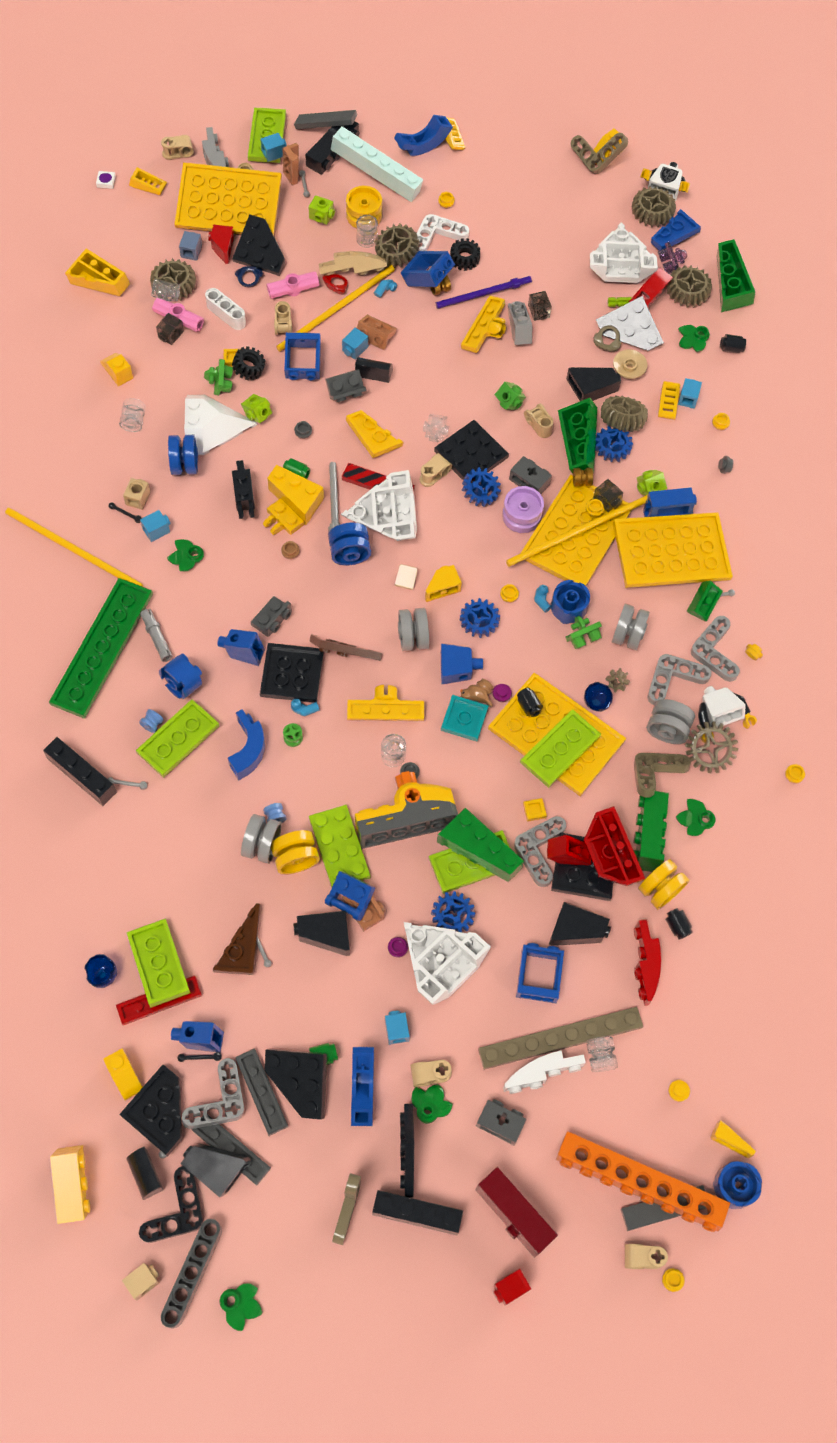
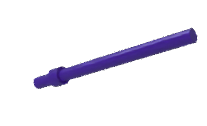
(513, 283)

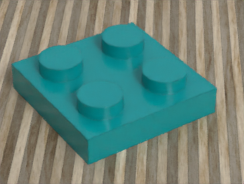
(464, 718)

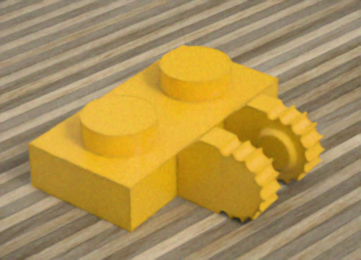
(285, 516)

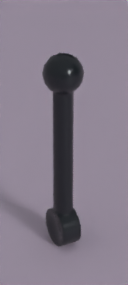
(137, 518)
(217, 1057)

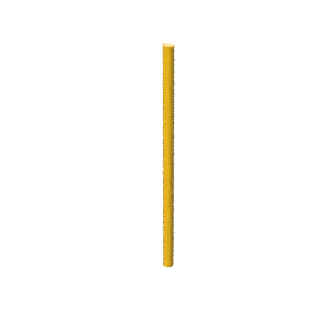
(341, 304)
(576, 531)
(73, 548)

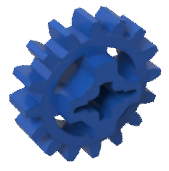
(613, 444)
(475, 489)
(482, 625)
(461, 911)

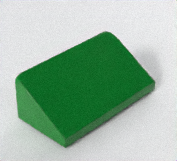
(704, 600)

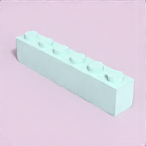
(376, 164)

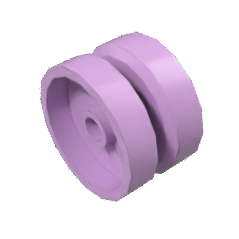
(523, 509)

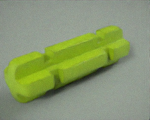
(620, 301)

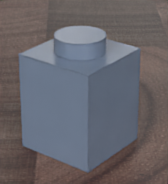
(190, 245)

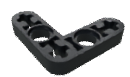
(180, 1218)

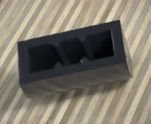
(374, 369)
(144, 1173)

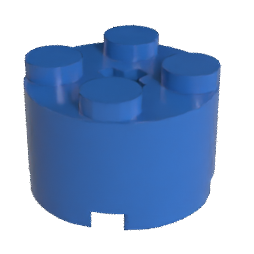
(570, 601)
(181, 676)
(747, 1192)

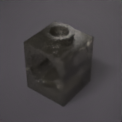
(539, 305)
(170, 329)
(609, 495)

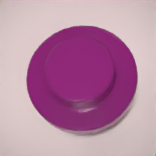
(502, 692)
(397, 947)

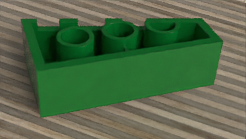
(734, 281)
(579, 433)
(651, 830)
(480, 845)

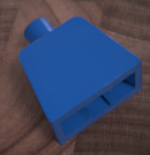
(243, 646)
(458, 663)
(199, 1036)

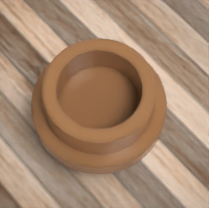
(290, 550)

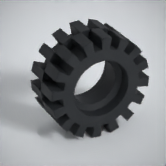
(468, 247)
(249, 355)

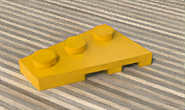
(372, 436)

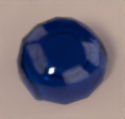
(598, 697)
(100, 971)

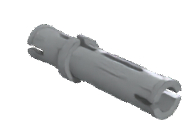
(153, 628)

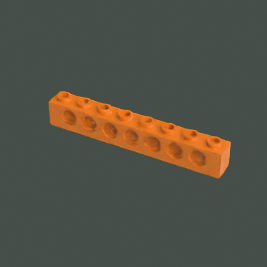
(716, 1207)

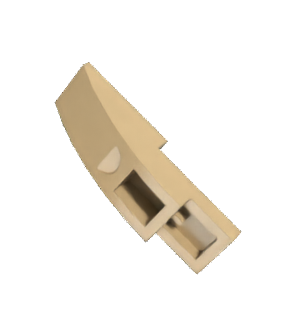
(360, 261)

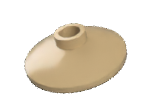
(632, 359)

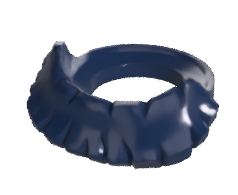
(256, 271)

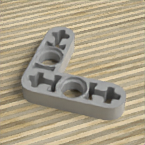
(708, 647)
(668, 671)
(534, 843)
(228, 1101)

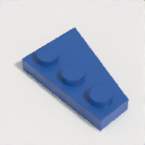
(676, 230)

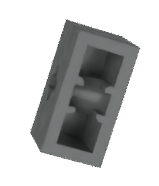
(528, 474)
(489, 1122)

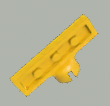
(485, 325)
(385, 707)

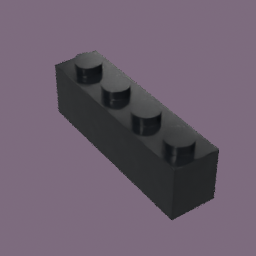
(320, 156)
(80, 771)
(417, 1212)

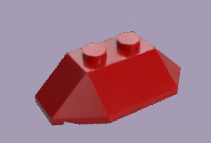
(611, 849)

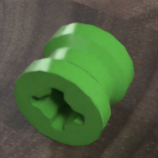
(294, 731)

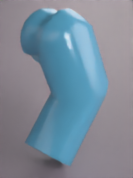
(385, 285)
(540, 598)
(302, 709)

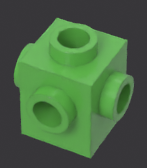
(510, 396)

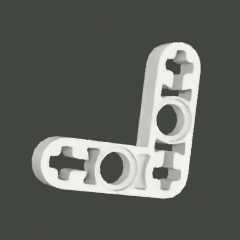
(436, 227)

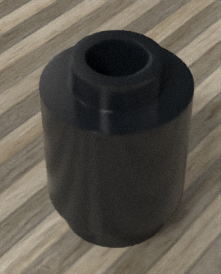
(733, 343)
(529, 702)
(679, 923)

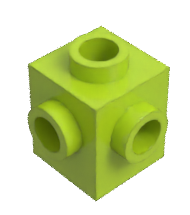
(321, 210)
(256, 408)
(651, 481)

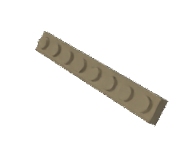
(559, 1038)

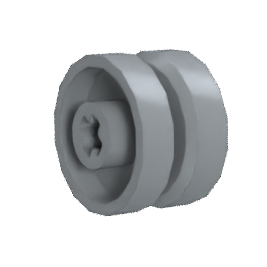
(632, 627)
(413, 629)
(670, 721)
(259, 838)

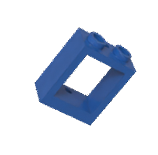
(416, 271)
(302, 340)
(670, 502)
(537, 993)

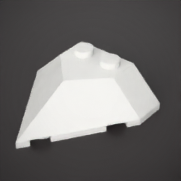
(622, 258)
(212, 422)
(388, 507)
(443, 959)

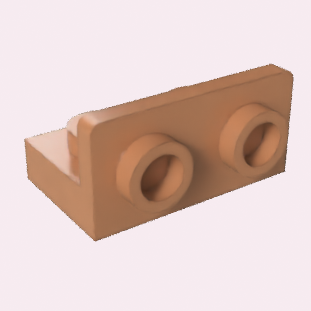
(291, 163)
(376, 330)
(373, 914)

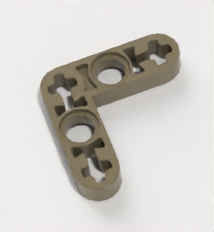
(595, 157)
(680, 765)
(351, 1193)

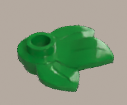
(693, 337)
(183, 555)
(693, 818)
(432, 1101)
(244, 1306)

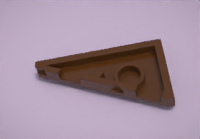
(343, 648)
(240, 954)

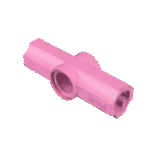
(292, 284)
(178, 310)

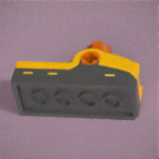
(415, 812)

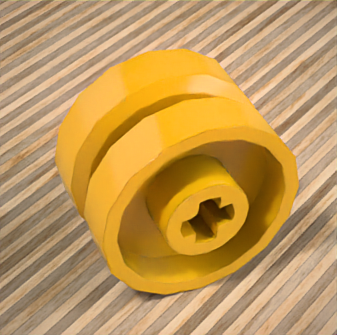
(363, 201)
(294, 852)
(661, 881)

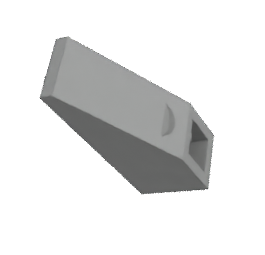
(520, 323)

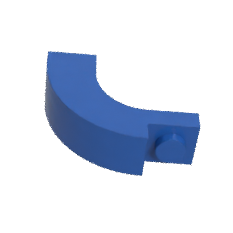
(426, 139)
(250, 756)
(362, 1086)

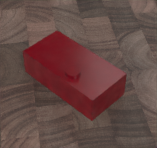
(516, 1212)

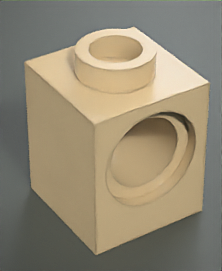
(135, 499)
(141, 1281)

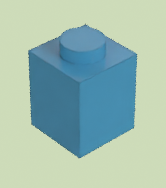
(272, 146)
(355, 343)
(690, 393)
(155, 525)
(396, 1027)

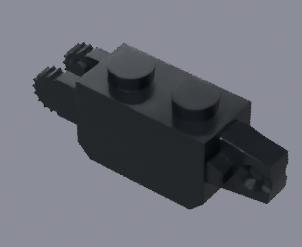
(243, 490)

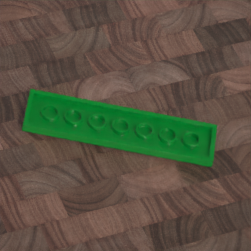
(101, 648)

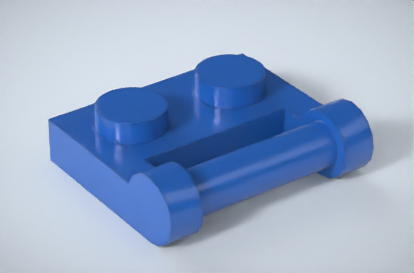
(352, 889)

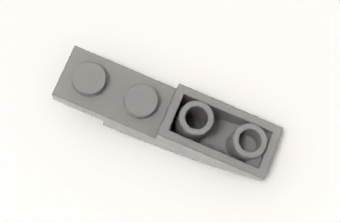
(211, 152)

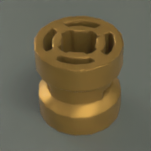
(444, 285)
(582, 476)

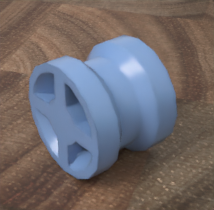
(151, 721)
(274, 811)

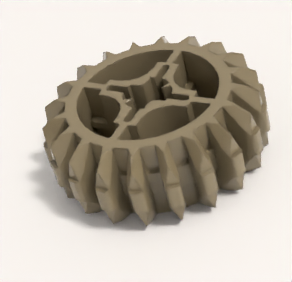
(653, 206)
(398, 254)
(175, 272)
(689, 286)
(624, 413)
(702, 749)

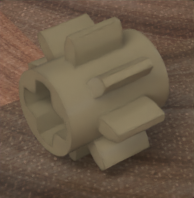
(622, 678)

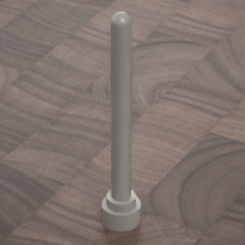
(333, 496)

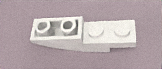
(535, 1072)

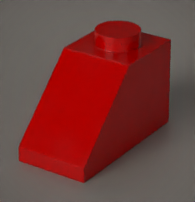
(222, 241)
(568, 851)
(511, 1287)

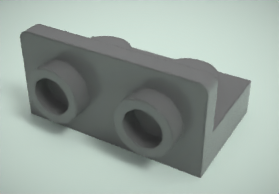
(345, 385)
(271, 616)

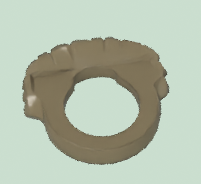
(614, 346)

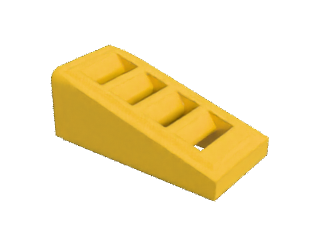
(454, 138)
(138, 174)
(669, 389)
(727, 1137)

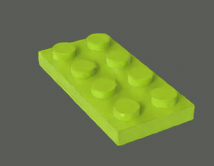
(265, 123)
(177, 738)
(560, 748)
(339, 844)
(456, 870)
(158, 963)

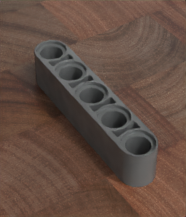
(191, 1285)

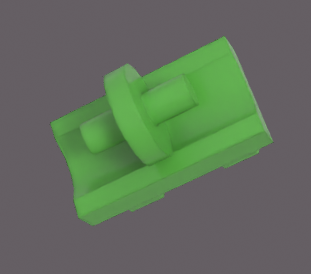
(217, 374)
(592, 631)

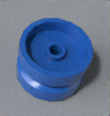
(183, 454)
(349, 544)

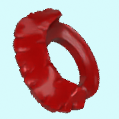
(340, 289)

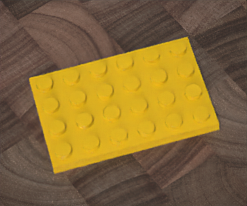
(226, 197)
(672, 549)
(581, 554)
(525, 731)

